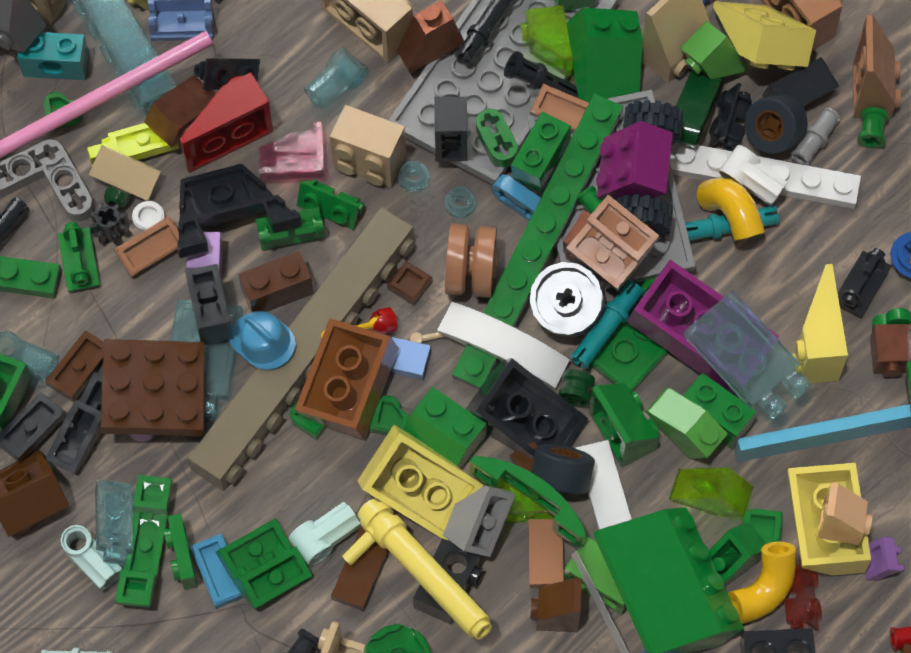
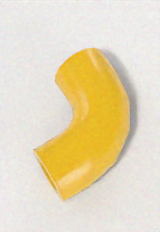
(735, 204)
(771, 585)

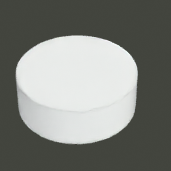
(146, 215)

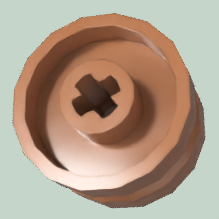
(471, 260)

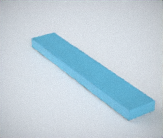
(823, 433)

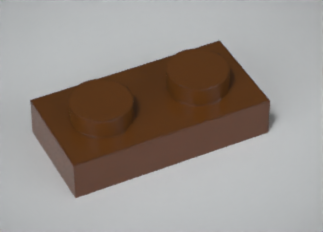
(77, 366)

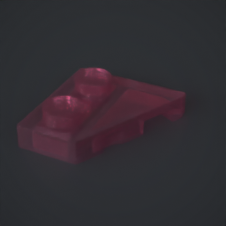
(294, 156)

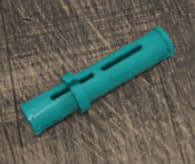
(715, 225)
(615, 313)

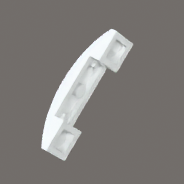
(503, 342)

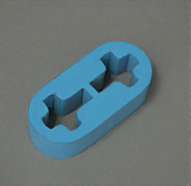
(515, 196)

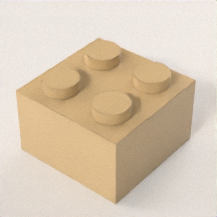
(368, 146)

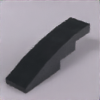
(80, 429)

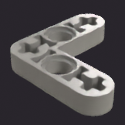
(51, 170)

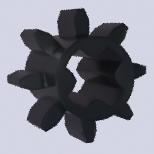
(108, 223)

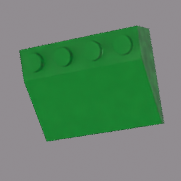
(669, 582)

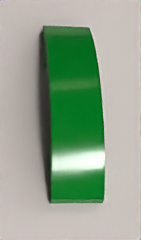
(496, 472)
(150, 518)

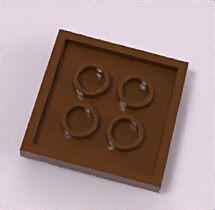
(152, 387)

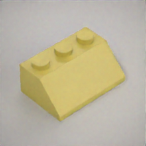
(808, 493)

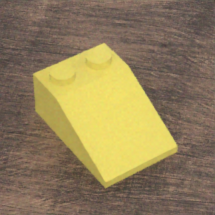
(766, 35)
(822, 339)
(416, 480)

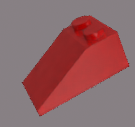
(227, 123)

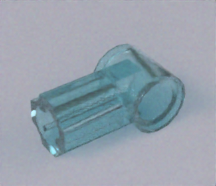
(341, 73)
(39, 360)

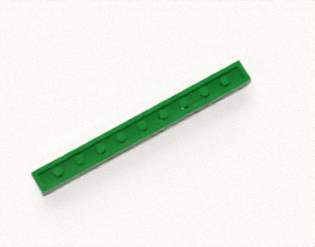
(543, 230)

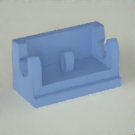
(180, 19)

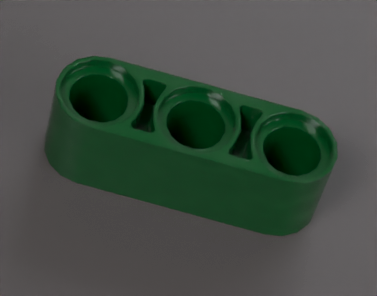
(696, 103)

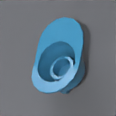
(263, 340)

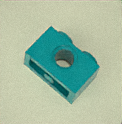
(55, 57)

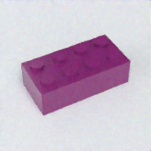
(670, 308)

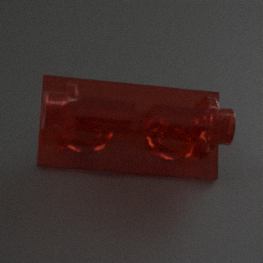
(806, 607)

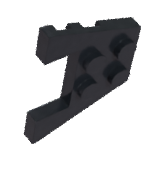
(224, 197)

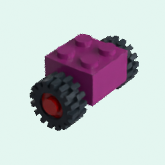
(638, 160)

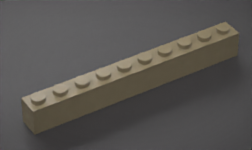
(269, 392)

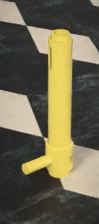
(391, 533)

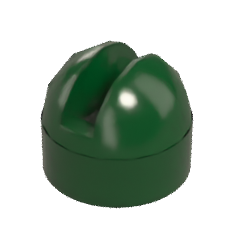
(117, 195)

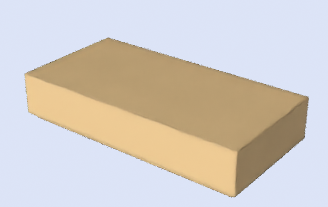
(125, 172)

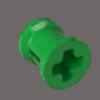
(873, 127)

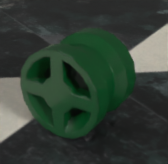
(577, 387)

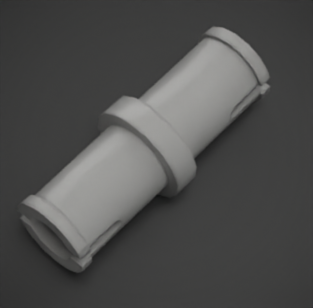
(815, 136)

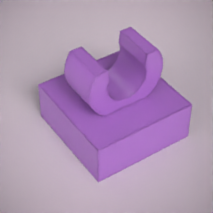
(883, 559)

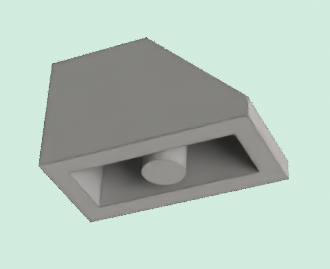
(479, 520)

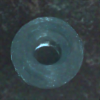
(413, 168)
(460, 194)

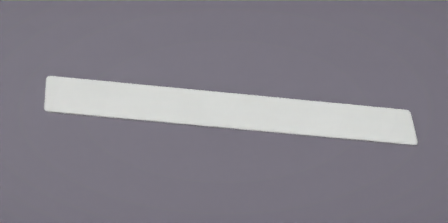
(589, 583)

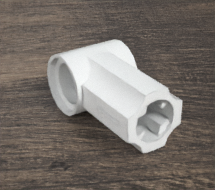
(748, 171)

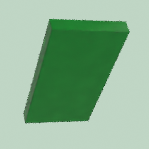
(629, 354)

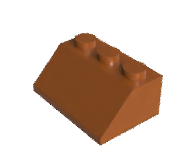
(347, 378)

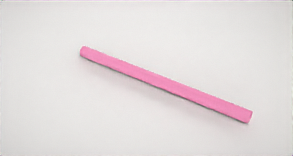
(105, 93)

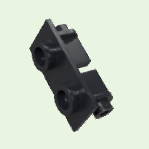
(219, 71)
(731, 107)
(863, 281)

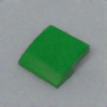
(263, 564)

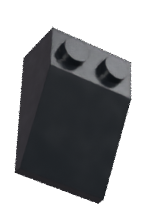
(524, 410)

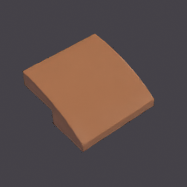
(612, 242)

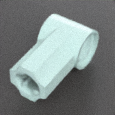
(317, 538)
(88, 558)

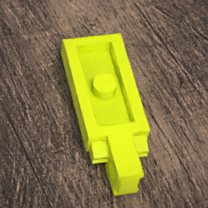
(134, 142)

